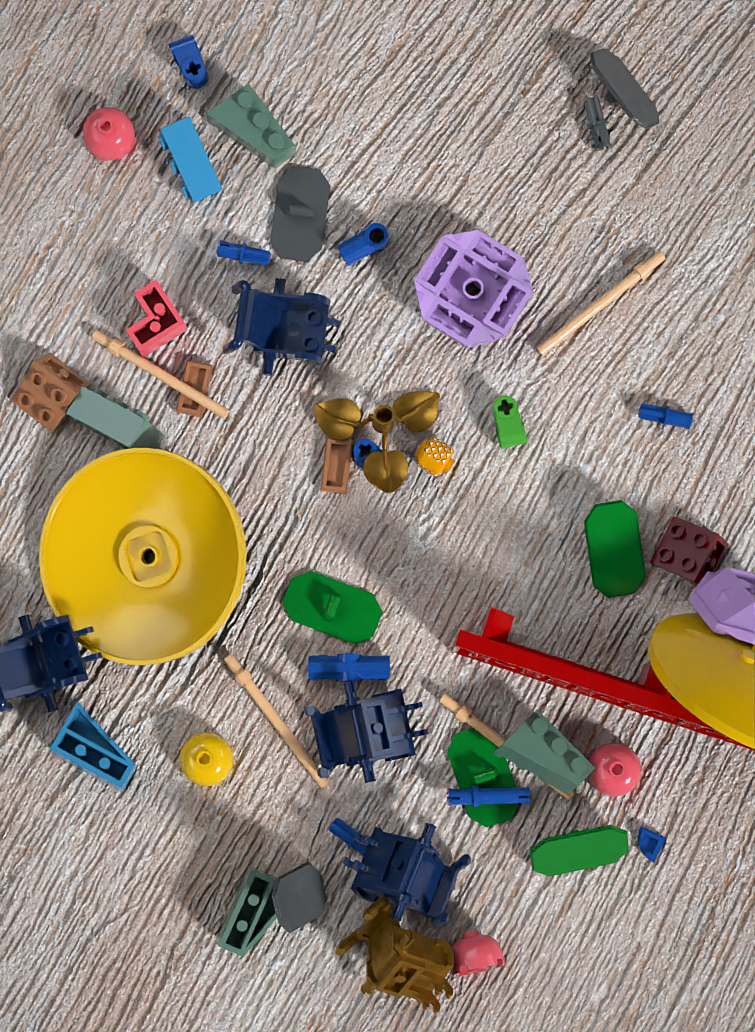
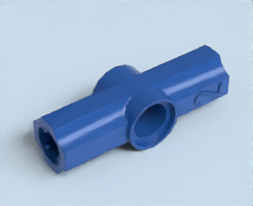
(349, 667)

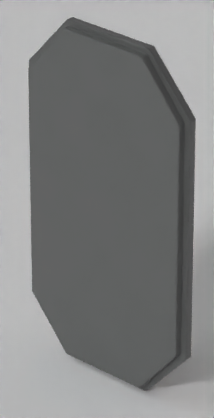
(624, 88)
(300, 214)
(298, 897)

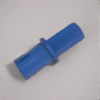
(243, 253)
(665, 416)
(346, 833)

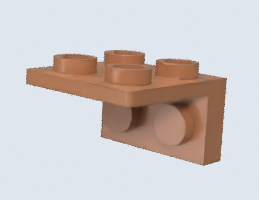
(48, 391)

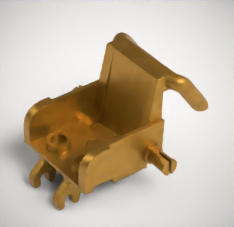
(400, 959)

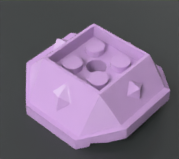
(476, 261)
(727, 602)

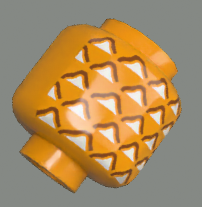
(434, 456)

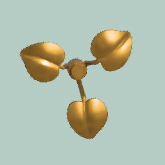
(382, 469)

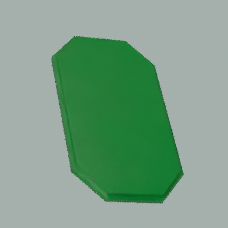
(614, 548)
(332, 607)
(476, 764)
(579, 850)

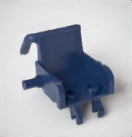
(281, 324)
(42, 661)
(364, 731)
(405, 873)

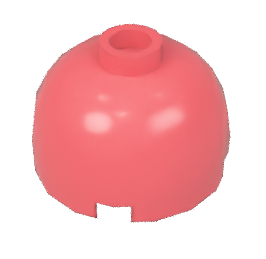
(108, 134)
(615, 769)
(476, 954)

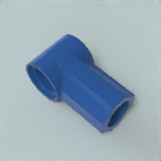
(361, 245)

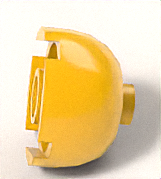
(206, 759)

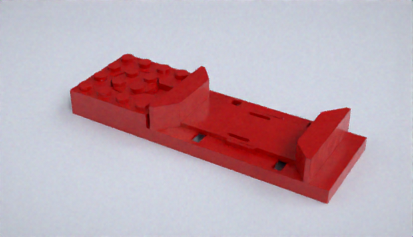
(645, 697)

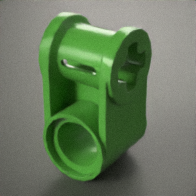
(508, 427)

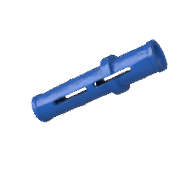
(476, 796)

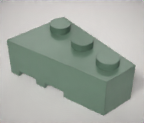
(253, 126)
(114, 420)
(546, 753)
(249, 913)

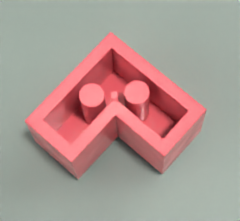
(161, 322)

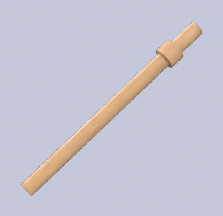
(639, 272)
(118, 349)
(244, 678)
(464, 714)

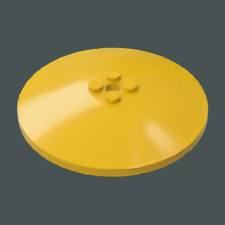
(98, 544)
(707, 674)

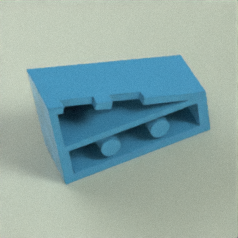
(189, 159)
(92, 750)

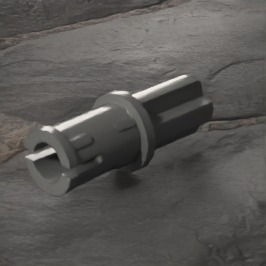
(597, 124)

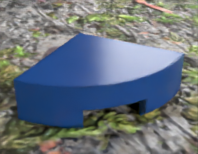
(649, 843)

